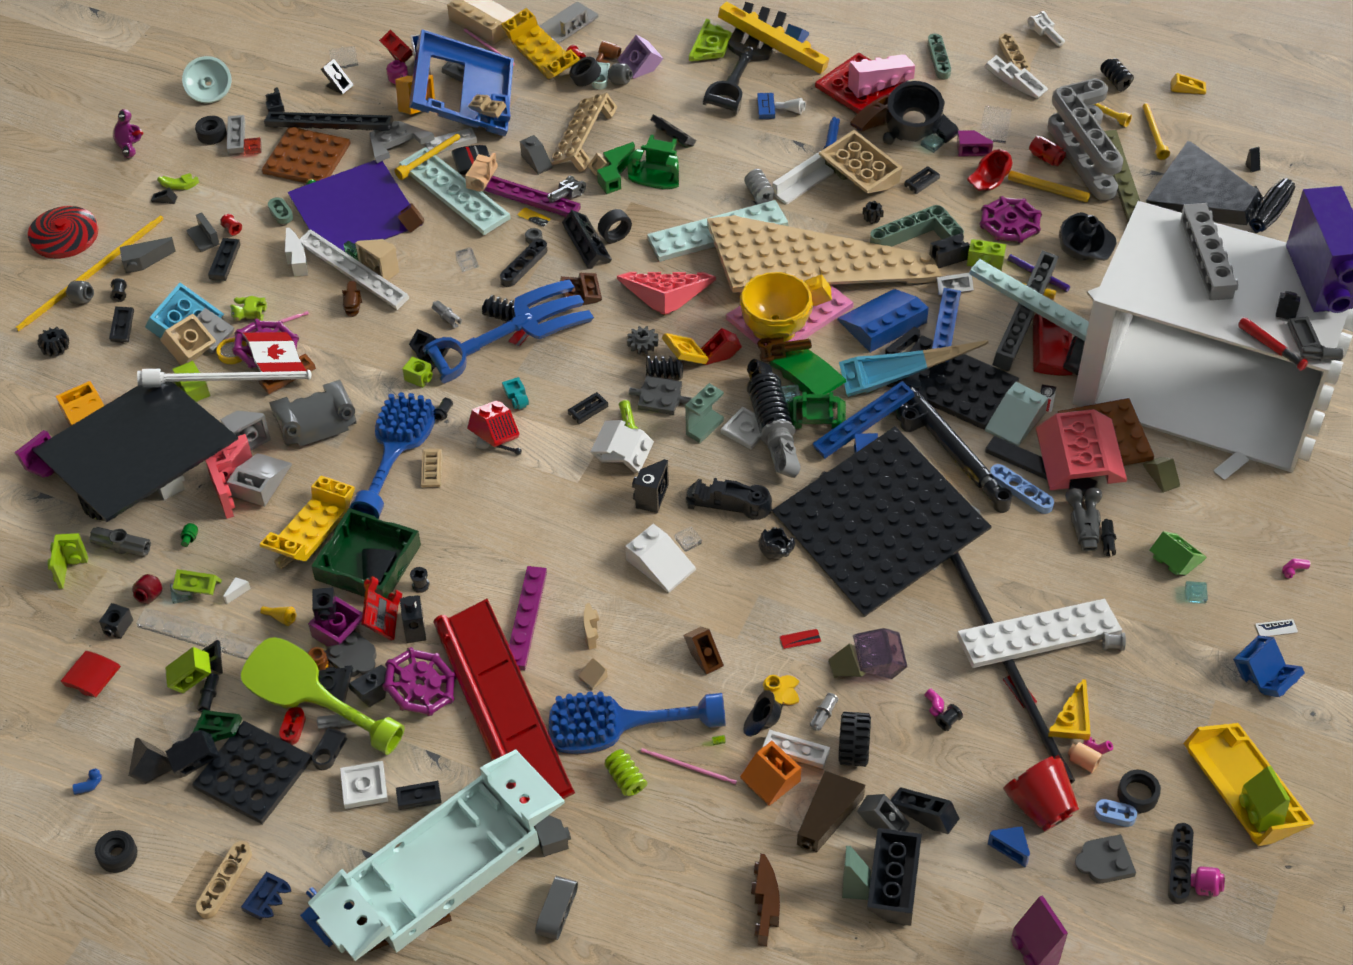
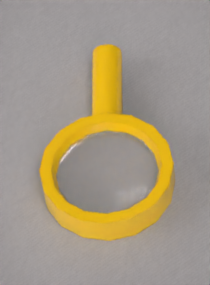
(225, 353)

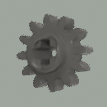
(642, 340)

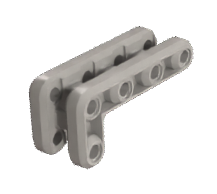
(1080, 135)

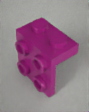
(30, 460)

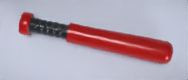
(1265, 338)

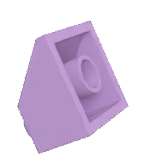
(640, 57)

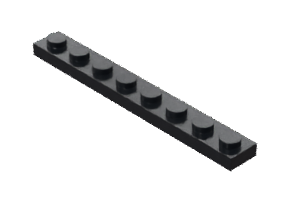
(329, 121)

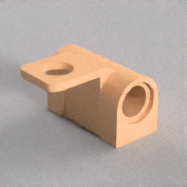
(481, 172)

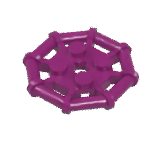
(1020, 212)
(267, 326)
(422, 671)

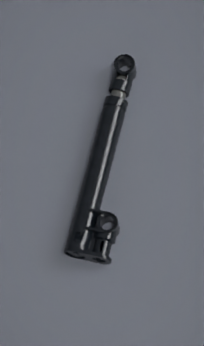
(920, 413)

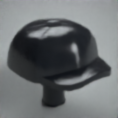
(1086, 238)

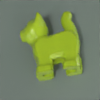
(252, 308)

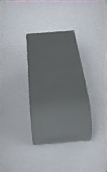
(556, 908)

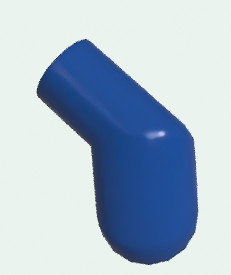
(90, 784)

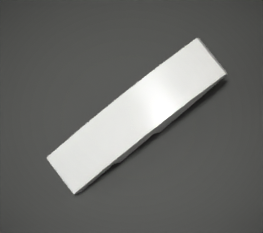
(1018, 79)

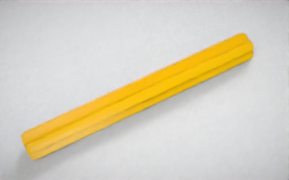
(1048, 186)

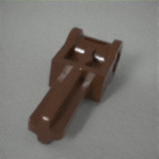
(777, 348)

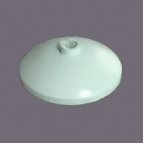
(206, 70)

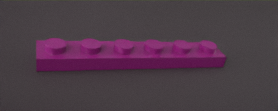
(530, 196)
(527, 614)

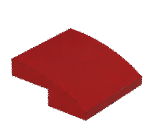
(90, 673)

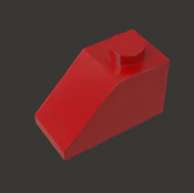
(721, 346)

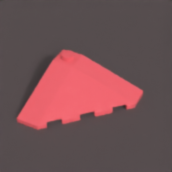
(666, 291)

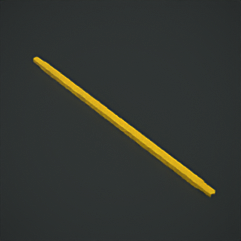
(89, 273)

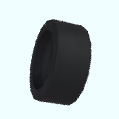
(585, 71)
(620, 231)
(1145, 778)

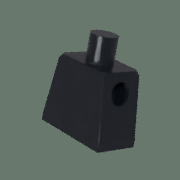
(413, 612)

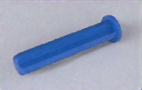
(832, 132)

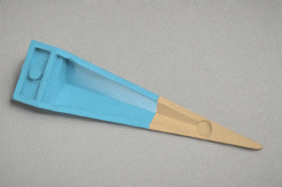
(876, 371)

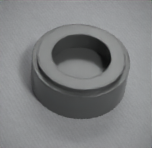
(533, 234)

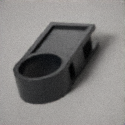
(330, 744)

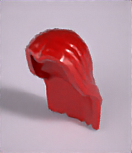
(991, 170)

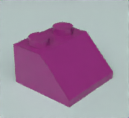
(336, 630)

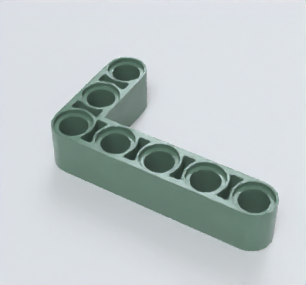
(916, 224)

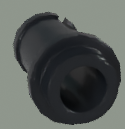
(442, 410)

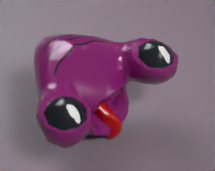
(126, 134)

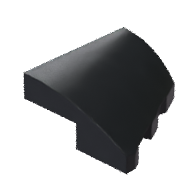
(417, 343)
(376, 563)

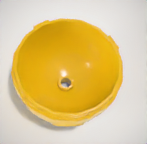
(776, 305)

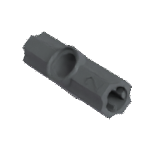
(120, 541)

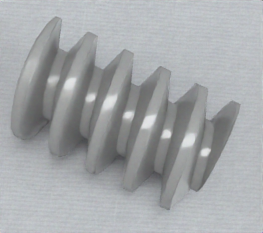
(759, 186)

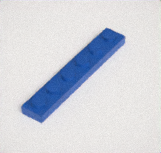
(946, 318)
(863, 419)

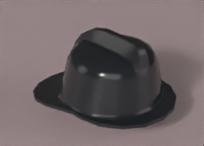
(763, 714)

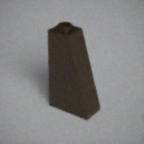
(829, 808)

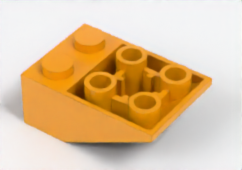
(79, 402)

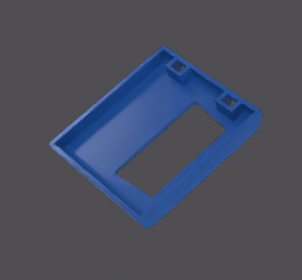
(483, 75)

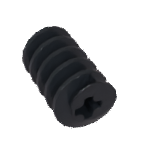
(1117, 74)
(498, 309)
(664, 367)

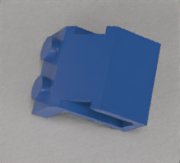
(1266, 668)

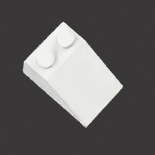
(659, 558)

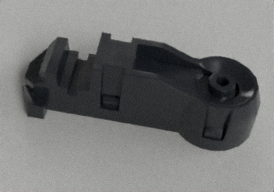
(732, 496)

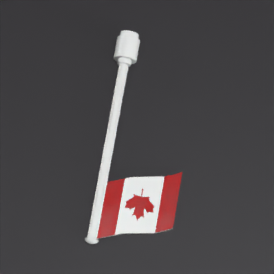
(271, 352)

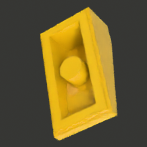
(1185, 84)

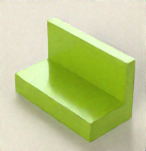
(195, 582)

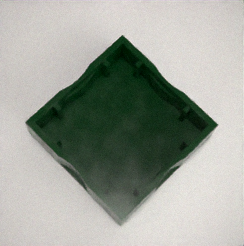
(341, 558)

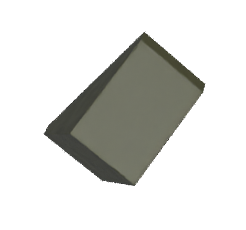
(1163, 473)

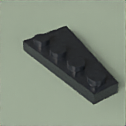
(336, 681)

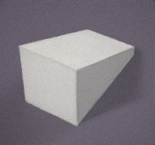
(236, 589)

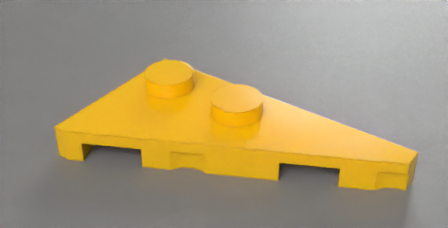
(1074, 718)

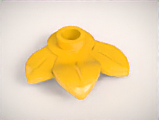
(784, 690)

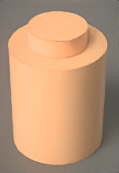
(1084, 756)

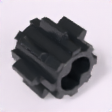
(873, 212)

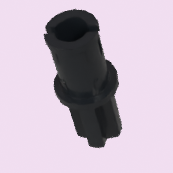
(1108, 537)
(208, 692)

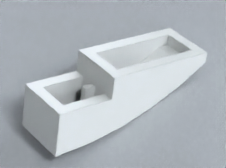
(295, 254)

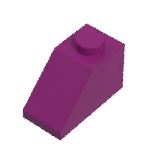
(973, 143)

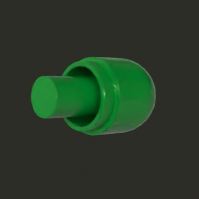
(188, 534)

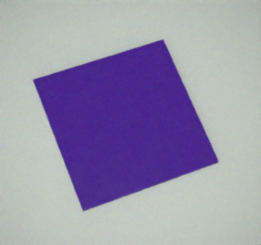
(353, 205)

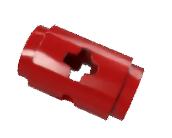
(1047, 151)

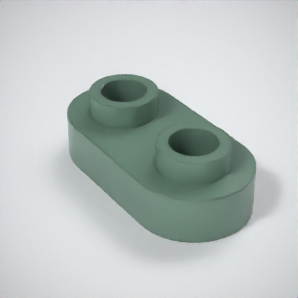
(280, 210)

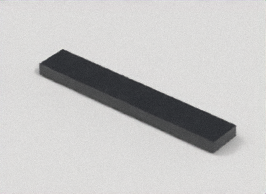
(1030, 462)

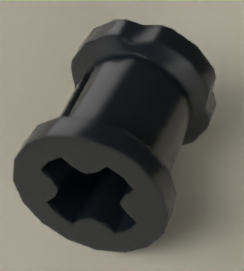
(118, 290)
(419, 578)
(949, 717)

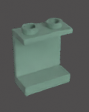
(699, 414)

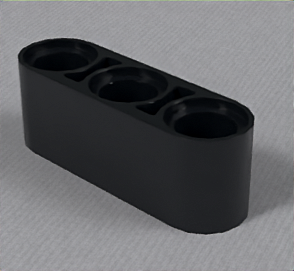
(1074, 355)

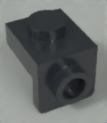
(1288, 305)

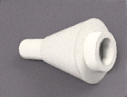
(795, 105)

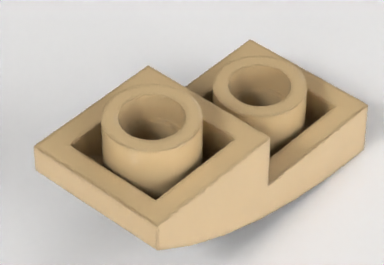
(486, 106)
(590, 626)

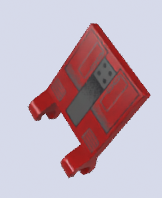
(378, 612)

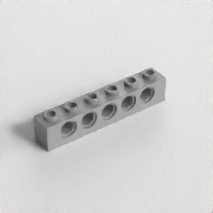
(1209, 251)

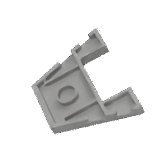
(398, 133)

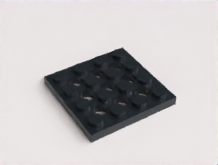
(237, 775)

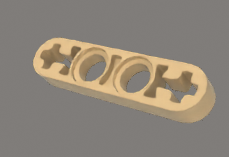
(1011, 55)
(223, 879)

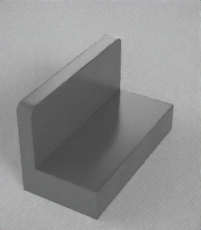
(203, 234)

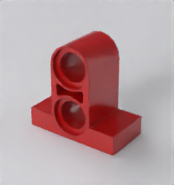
(396, 47)

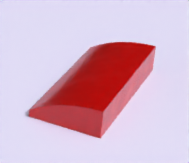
(1049, 347)

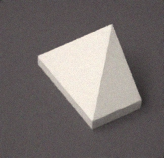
(957, 282)

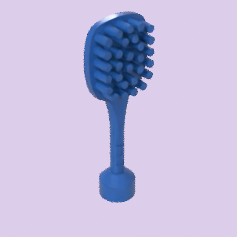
(399, 427)
(597, 721)

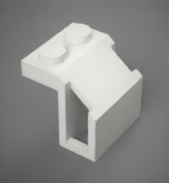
(622, 444)

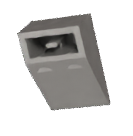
(257, 478)

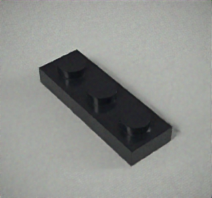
(672, 130)
(224, 259)

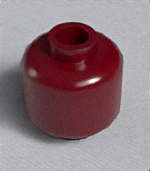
(147, 588)

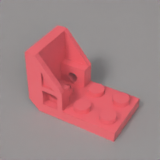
(223, 465)

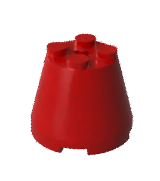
(1044, 793)

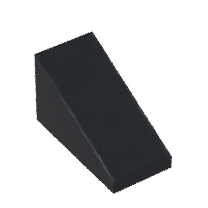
(1253, 159)
(164, 196)

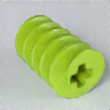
(625, 773)

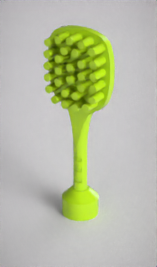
(289, 676)

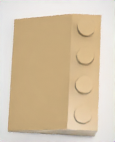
(480, 18)
(862, 163)

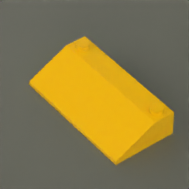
(1230, 762)

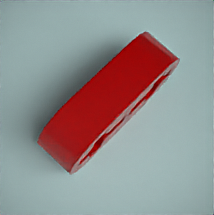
(296, 727)

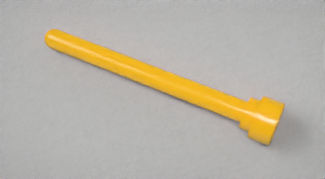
(1123, 118)
(1162, 151)
(403, 171)

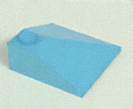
(176, 307)

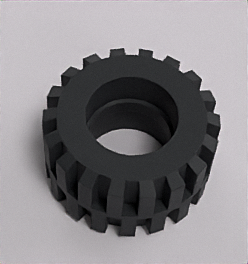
(854, 739)

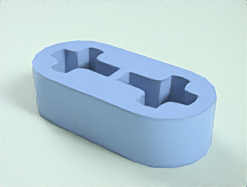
(1115, 813)

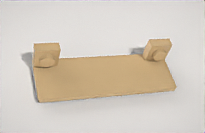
(579, 127)

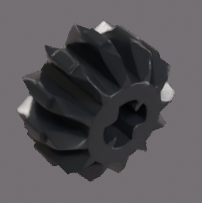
(53, 341)

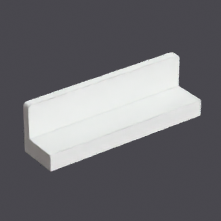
(801, 179)

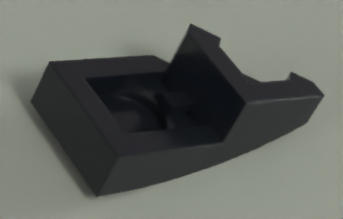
(274, 101)

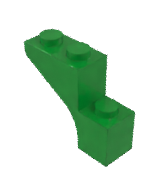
(609, 176)

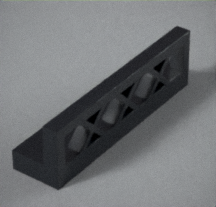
(585, 239)

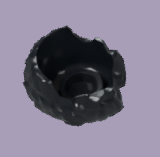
(775, 543)

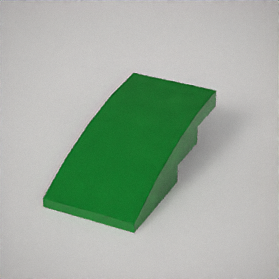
(809, 372)

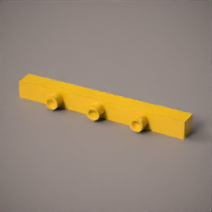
(773, 37)

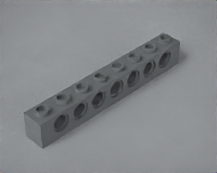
(1022, 315)

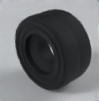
(210, 130)
(119, 862)

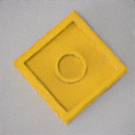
(684, 348)

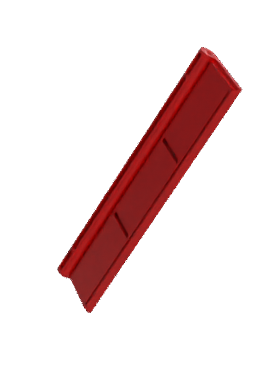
(499, 693)

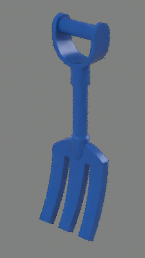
(524, 319)

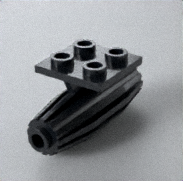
(1272, 204)

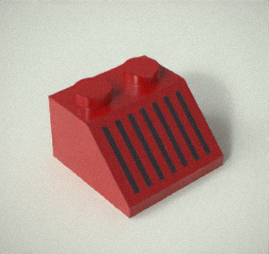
(493, 423)

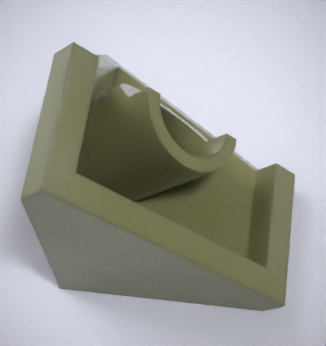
(846, 663)

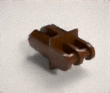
(351, 299)

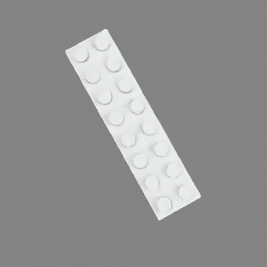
(1038, 633)

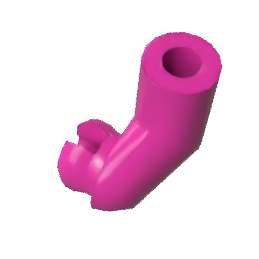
(1289, 568)
(937, 702)
(1102, 748)

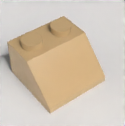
(378, 257)
(187, 339)

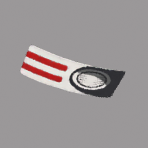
(1048, 391)

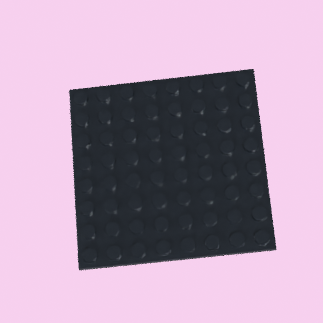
(134, 447)
(881, 520)

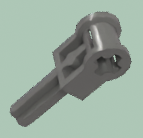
(569, 188)

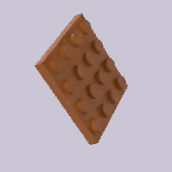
(305, 155)
(1128, 429)

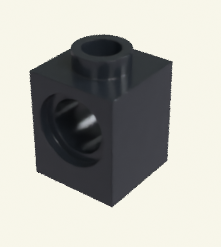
(324, 604)
(116, 620)

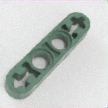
(936, 56)

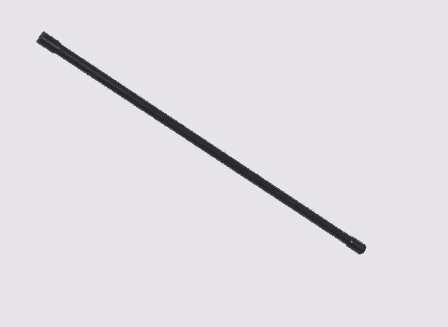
(1009, 664)

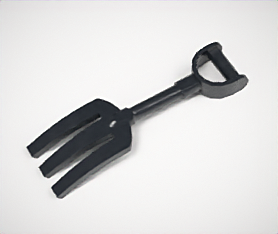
(746, 53)

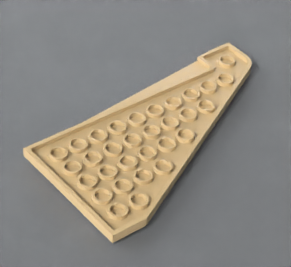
(760, 247)

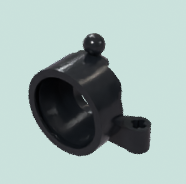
(921, 98)

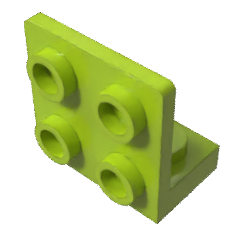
(64, 551)

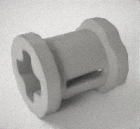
(1113, 641)

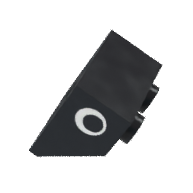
(651, 486)

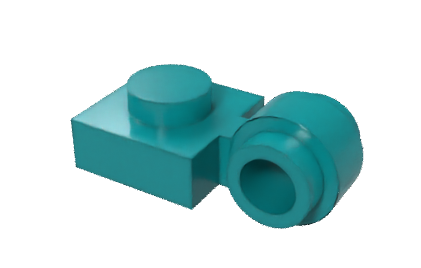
(515, 389)

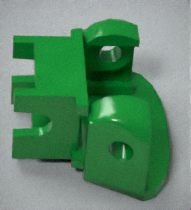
(659, 168)
(817, 409)

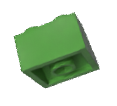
(1176, 553)

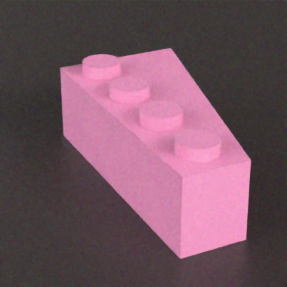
(878, 74)

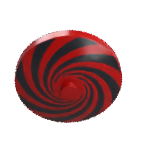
(63, 232)

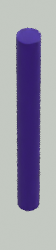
(1029, 267)

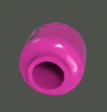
(396, 70)
(1208, 881)

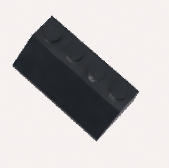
(894, 875)

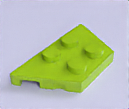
(710, 43)

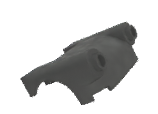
(314, 416)

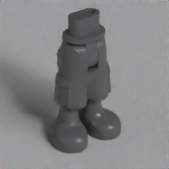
(1085, 522)

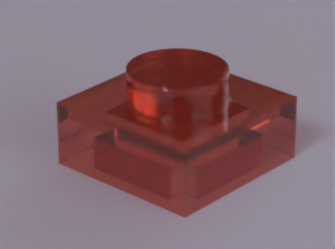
(252, 146)

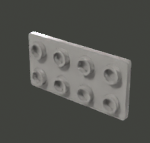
(568, 21)

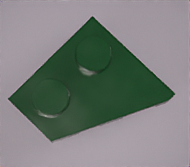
(218, 724)

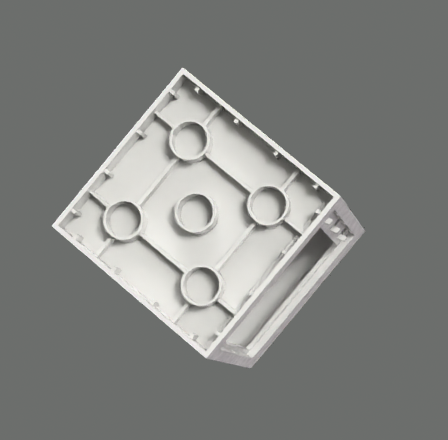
(1186, 357)

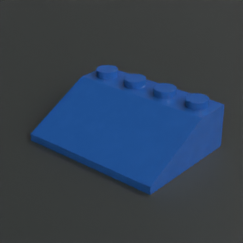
(885, 318)

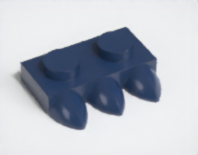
(265, 895)

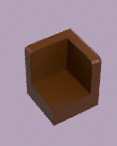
(411, 217)

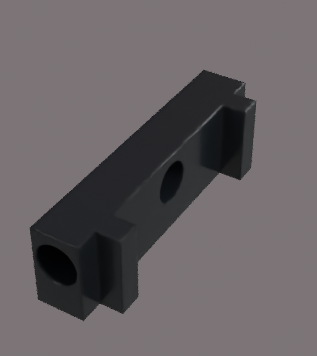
(904, 341)

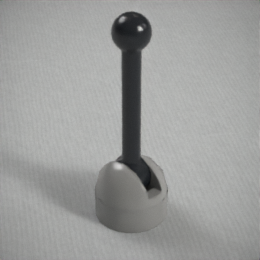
(481, 444)

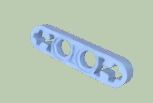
(1024, 486)

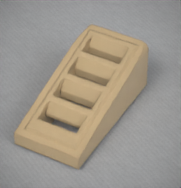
(431, 456)

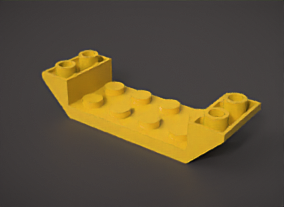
(537, 44)
(314, 522)

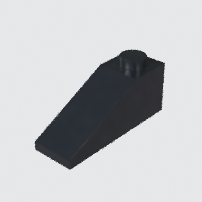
(926, 809)

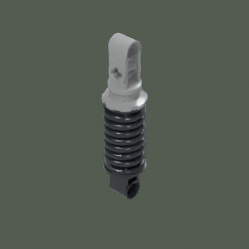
(773, 417)

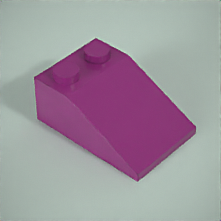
(1039, 935)

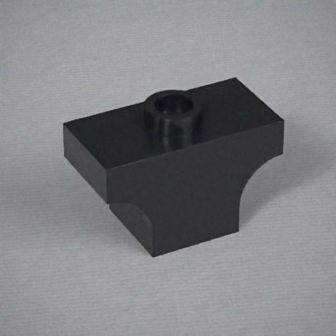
(369, 686)

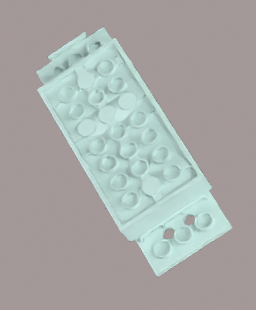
(439, 860)

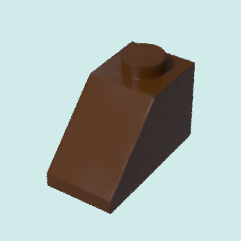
(703, 649)

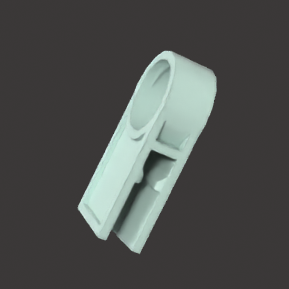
(603, 76)

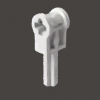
(1043, 26)

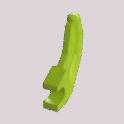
(183, 183)

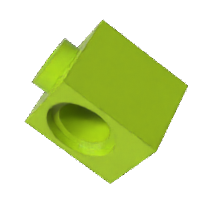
(417, 372)

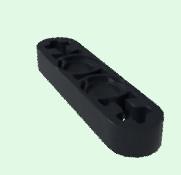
(537, 249)
(1180, 862)

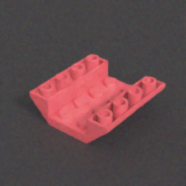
(1079, 447)

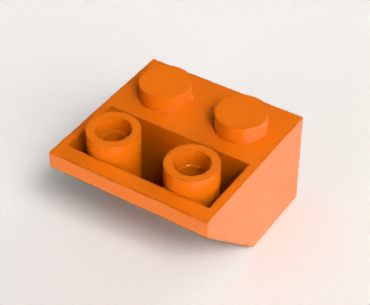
(771, 773)

